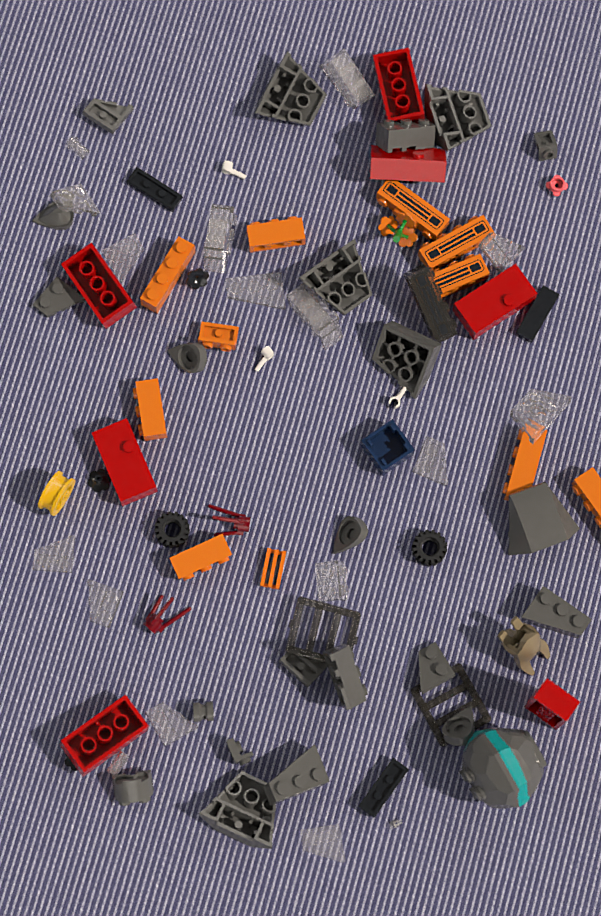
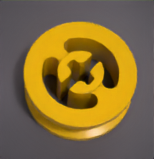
(56, 493)

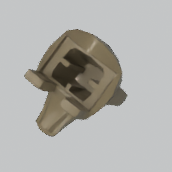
(523, 644)

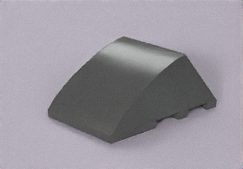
(291, 94)
(455, 115)
(340, 279)
(537, 520)
(243, 812)

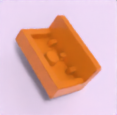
(218, 336)

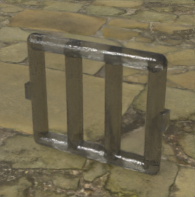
(319, 607)
(475, 702)

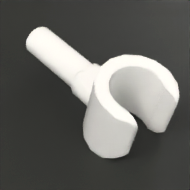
(227, 169)
(268, 354)
(398, 397)

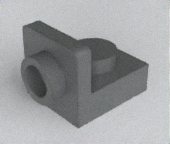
(546, 145)
(235, 750)

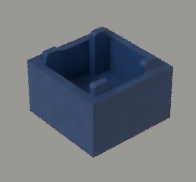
(387, 447)

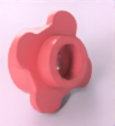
(562, 185)

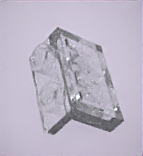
(331, 581)

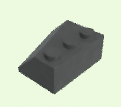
(406, 356)
(345, 676)

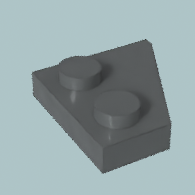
(107, 114)
(57, 298)
(302, 668)
(433, 668)

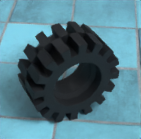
(177, 540)
(429, 559)

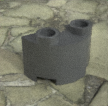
(133, 787)

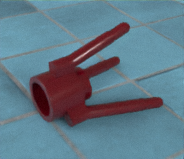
(240, 522)
(154, 621)

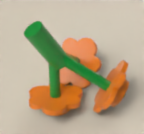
(403, 235)

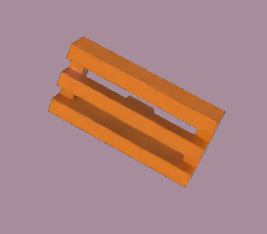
(276, 552)

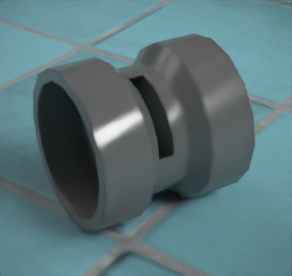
(203, 711)

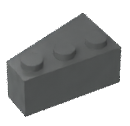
(405, 134)
(555, 614)
(299, 777)

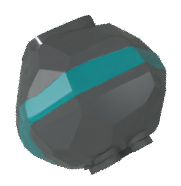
(502, 766)

